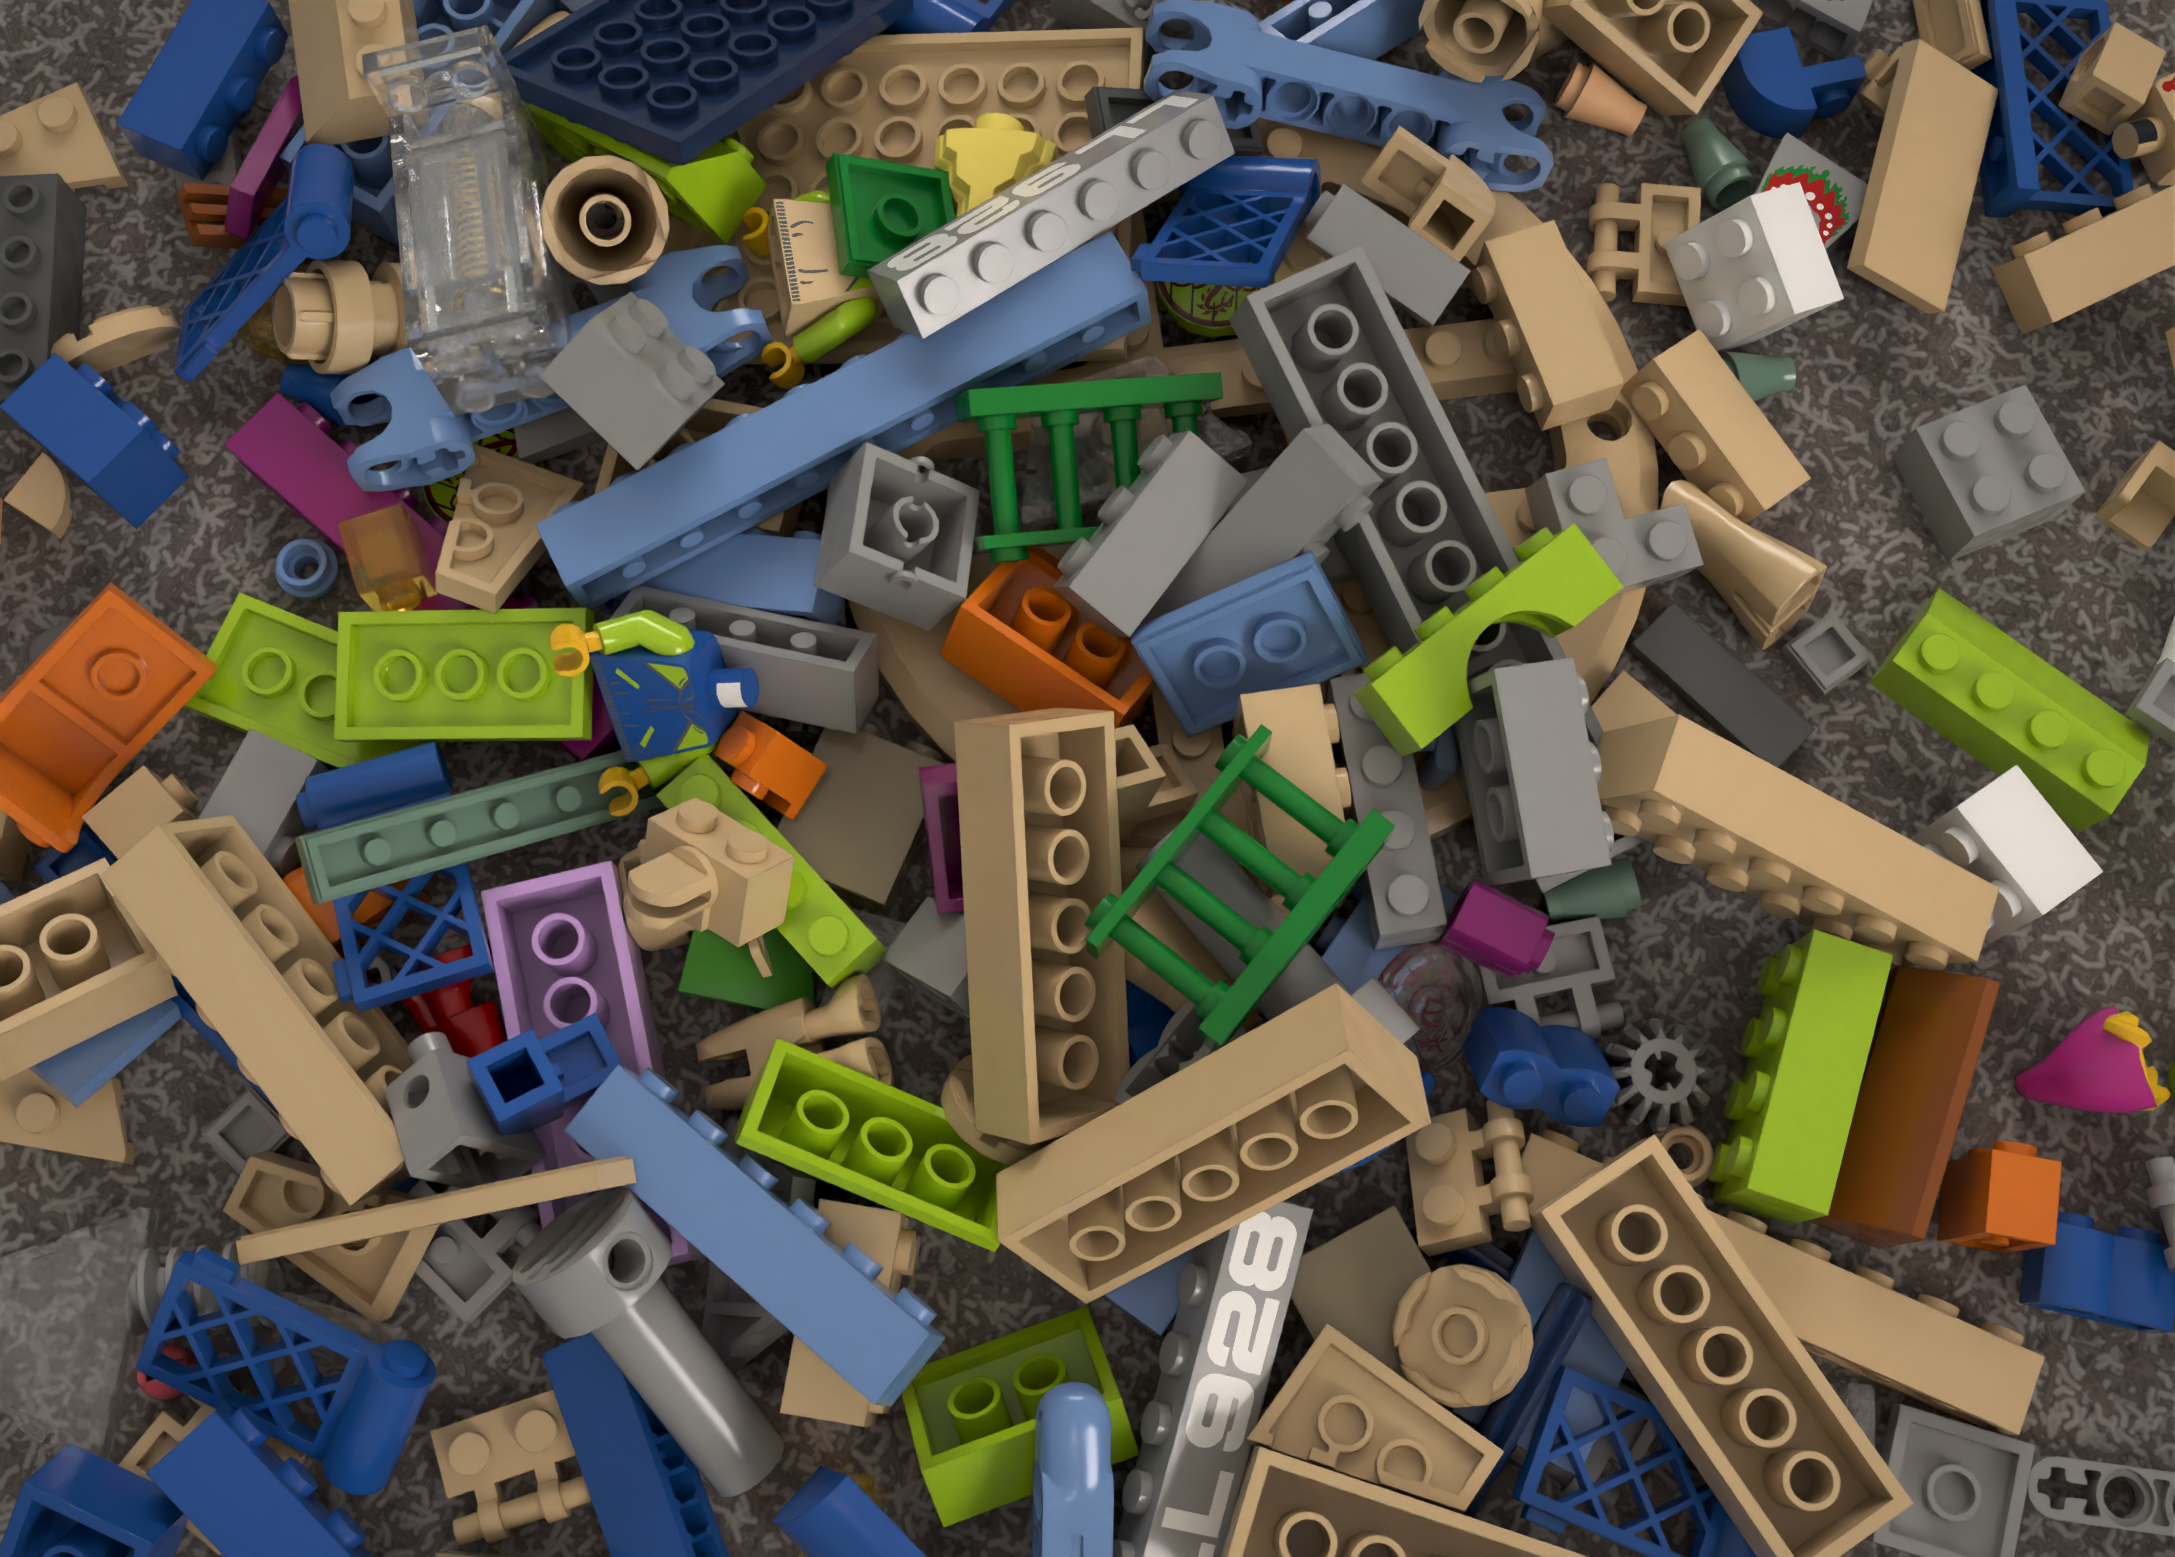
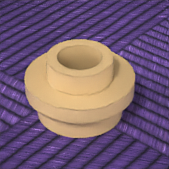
(1697, 1147)

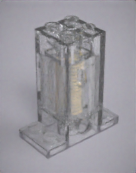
(469, 190)

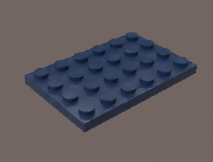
(687, 69)

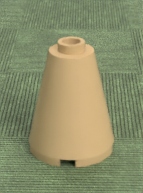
(1482, 35)
(600, 253)

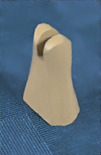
(1755, 573)

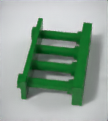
(1059, 411)
(1262, 950)

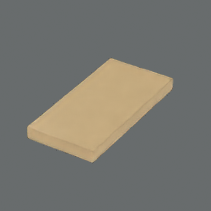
(1923, 177)

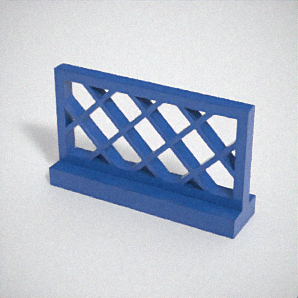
(2012, 146)

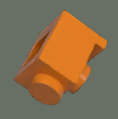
(769, 764)

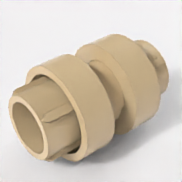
(340, 315)

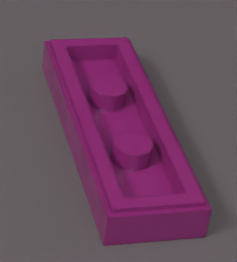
(262, 166)

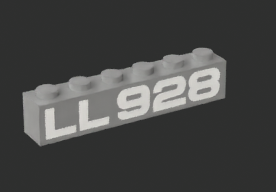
(1051, 212)
(1211, 1387)

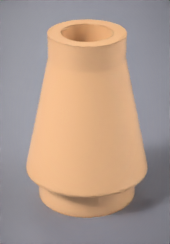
(1598, 100)

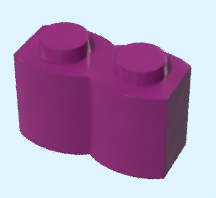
(1497, 931)

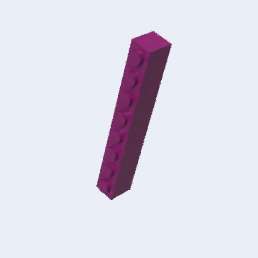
(311, 476)

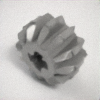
(1678, 1070)

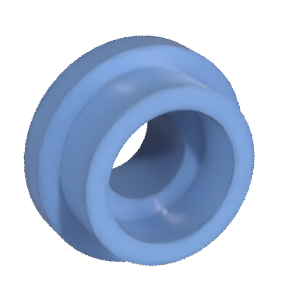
(295, 557)

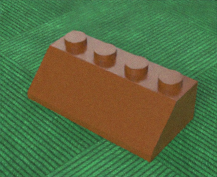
(1909, 1104)

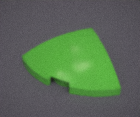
(729, 975)

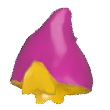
(2097, 1068)

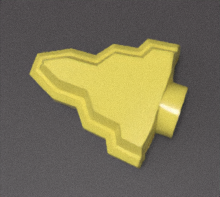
(989, 158)

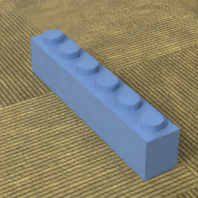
(758, 1237)

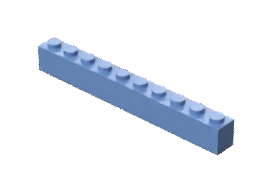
(799, 442)

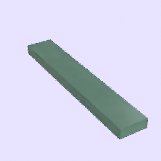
(462, 827)

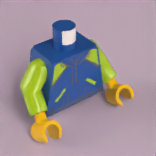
(661, 691)

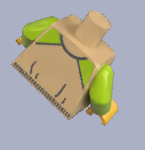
(813, 298)

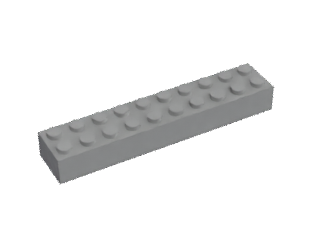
(1341, 359)

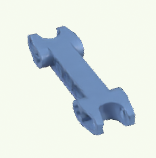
(1345, 92)
(439, 445)

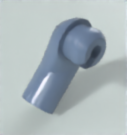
(1440, 763)

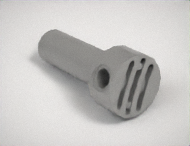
(1307, 972)
(601, 1275)

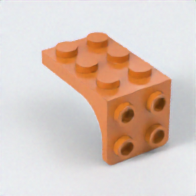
(89, 713)

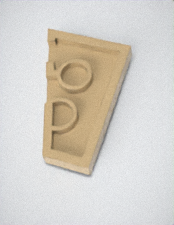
(59, 137)
(494, 527)
(363, 1273)
(1374, 1426)

